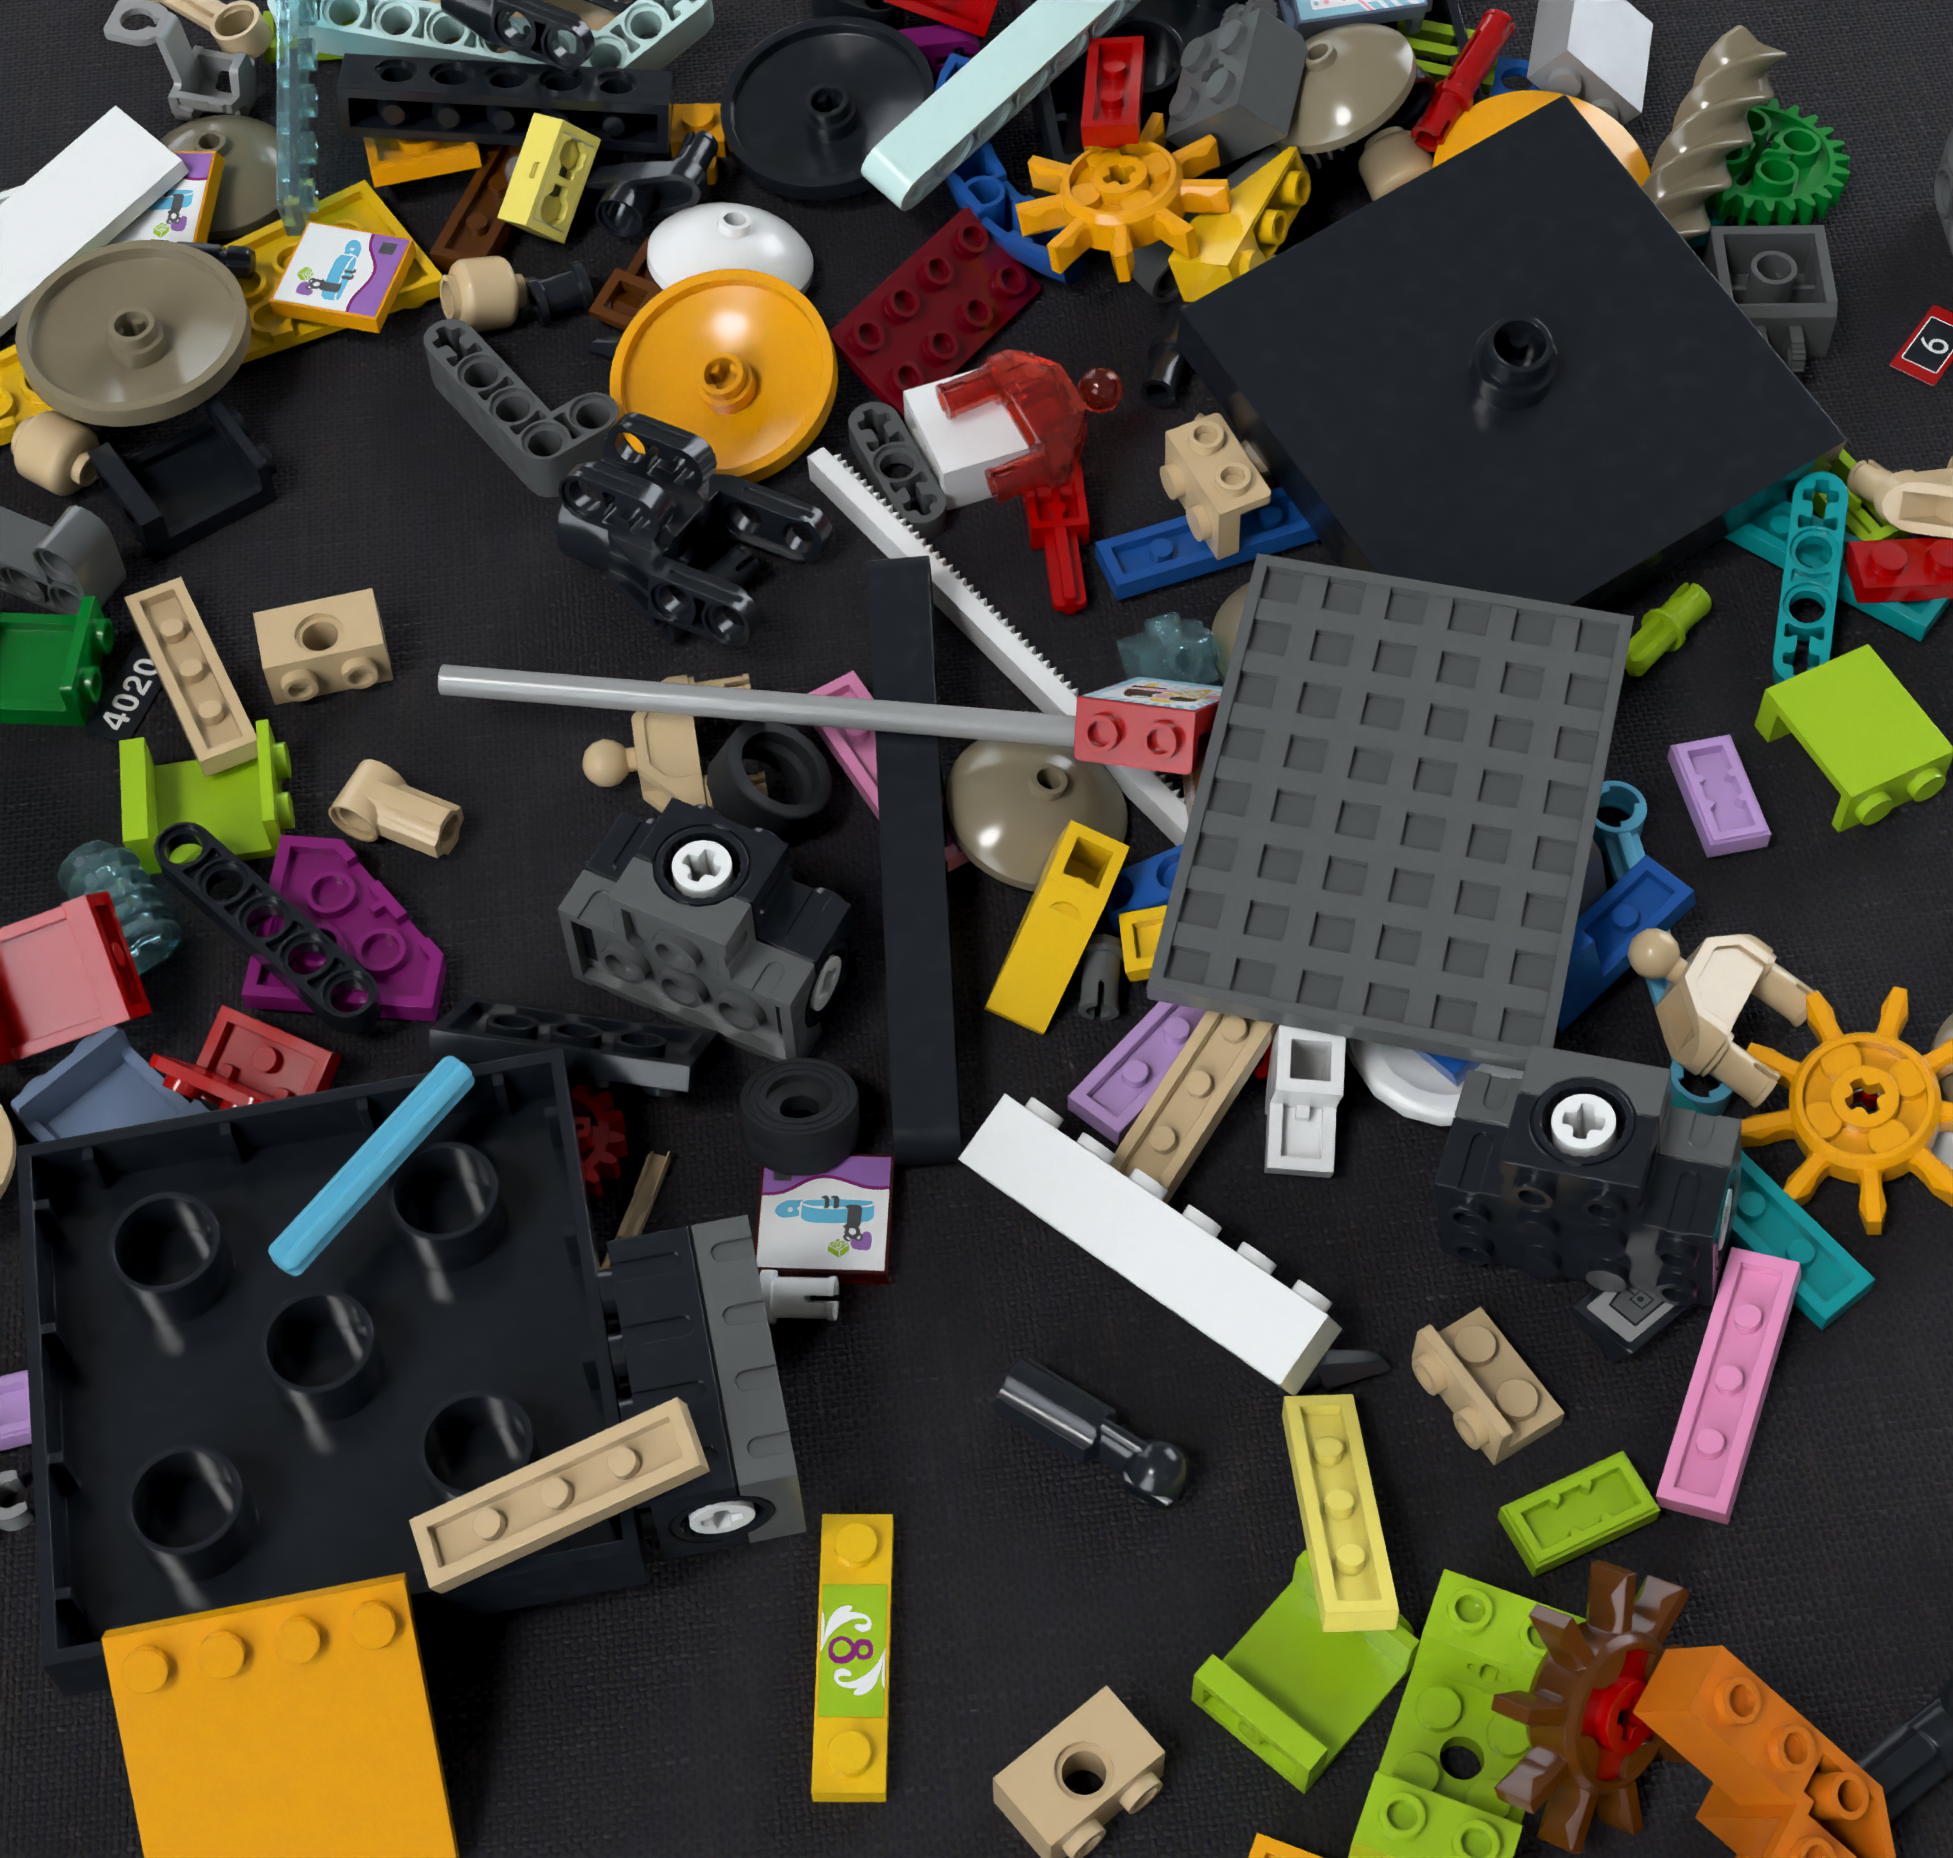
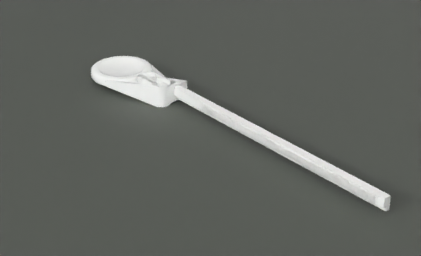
(1390, 1072)

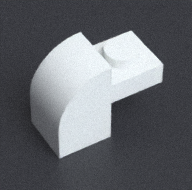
(1302, 1101)

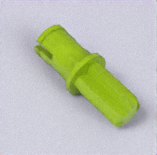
(1666, 627)

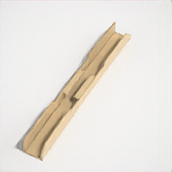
(643, 1198)

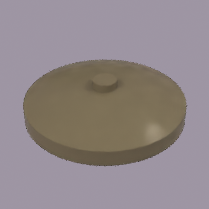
(133, 333)

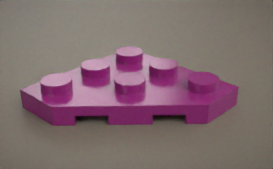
(363, 919)

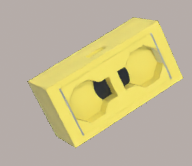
(548, 177)

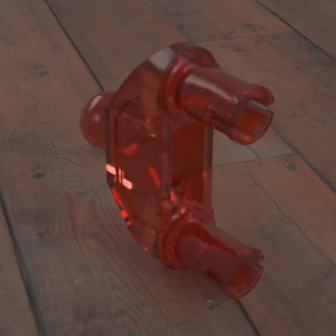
(1043, 409)

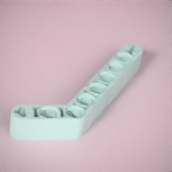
(618, 43)
(986, 95)

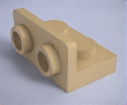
(1485, 1385)

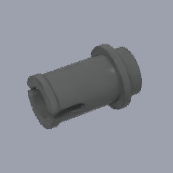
(1101, 976)

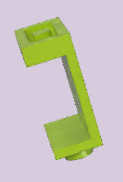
(1860, 734)
(236, 805)
(1299, 1689)

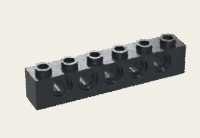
(498, 99)

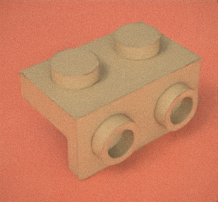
(1212, 481)

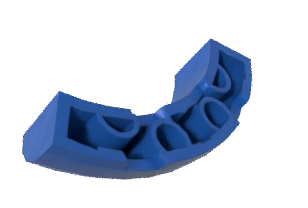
(984, 189)

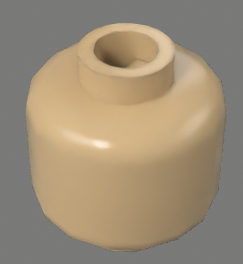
(1391, 161)
(483, 293)
(54, 452)

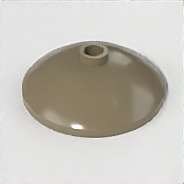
(1349, 86)
(250, 170)
(1010, 820)

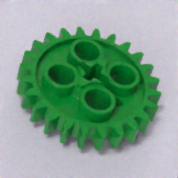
(1791, 179)

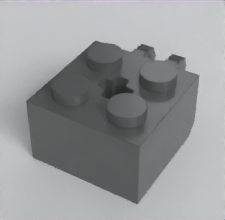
(1239, 82)
(1780, 283)

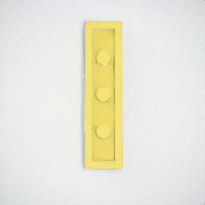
(1339, 1514)

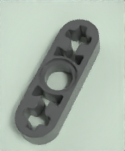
(901, 449)

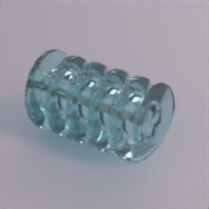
(137, 902)

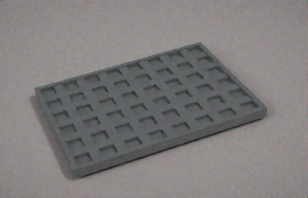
(1395, 812)

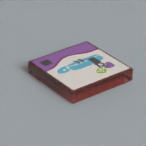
(828, 1221)

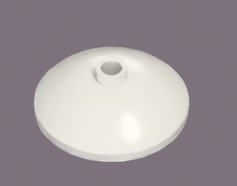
(728, 238)

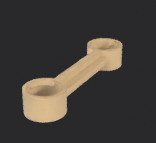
(226, 21)

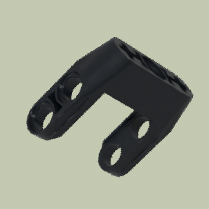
(491, 22)

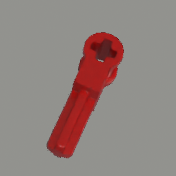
(1058, 525)

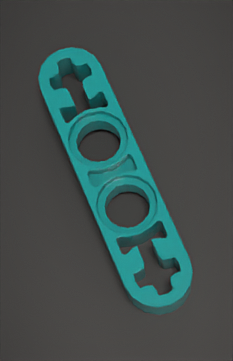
(1807, 582)

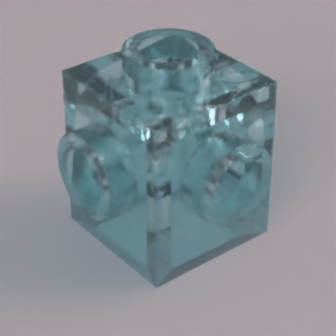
(1171, 651)

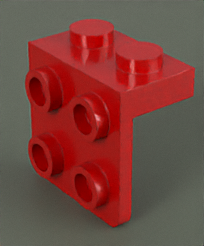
(249, 1064)

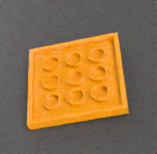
(283, 1729)

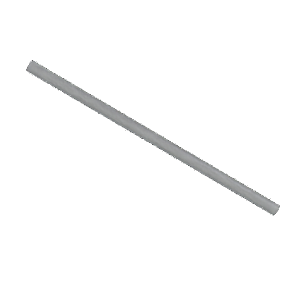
(758, 705)

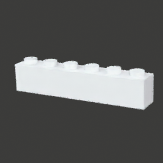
(1151, 1244)

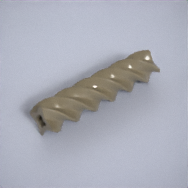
(1708, 128)

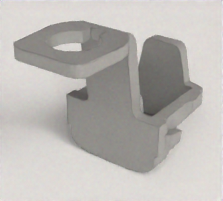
(192, 70)

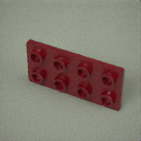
(933, 311)

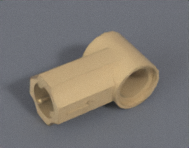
(382, 804)

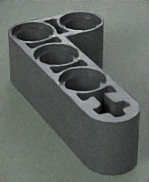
(509, 416)
(60, 561)

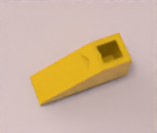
(1248, 234)
(1056, 926)

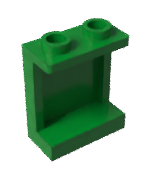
(52, 665)

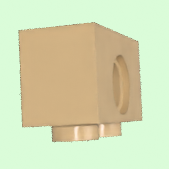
(323, 646)
(1094, 1738)

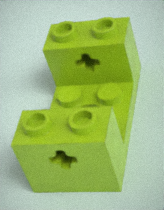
(1469, 1650)

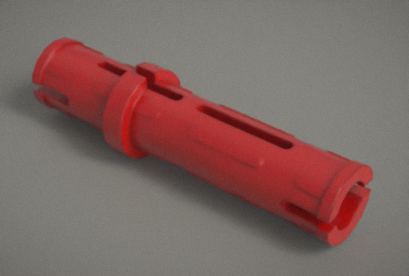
(1469, 70)

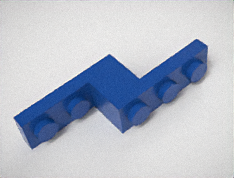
(1640, 900)

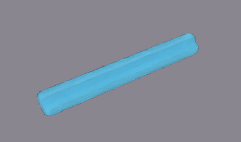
(371, 1166)

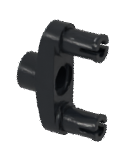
(632, 192)

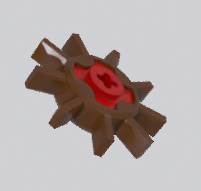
(1582, 1707)

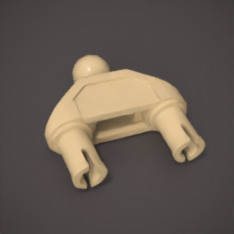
(1907, 498)
(662, 754)
(1707, 998)

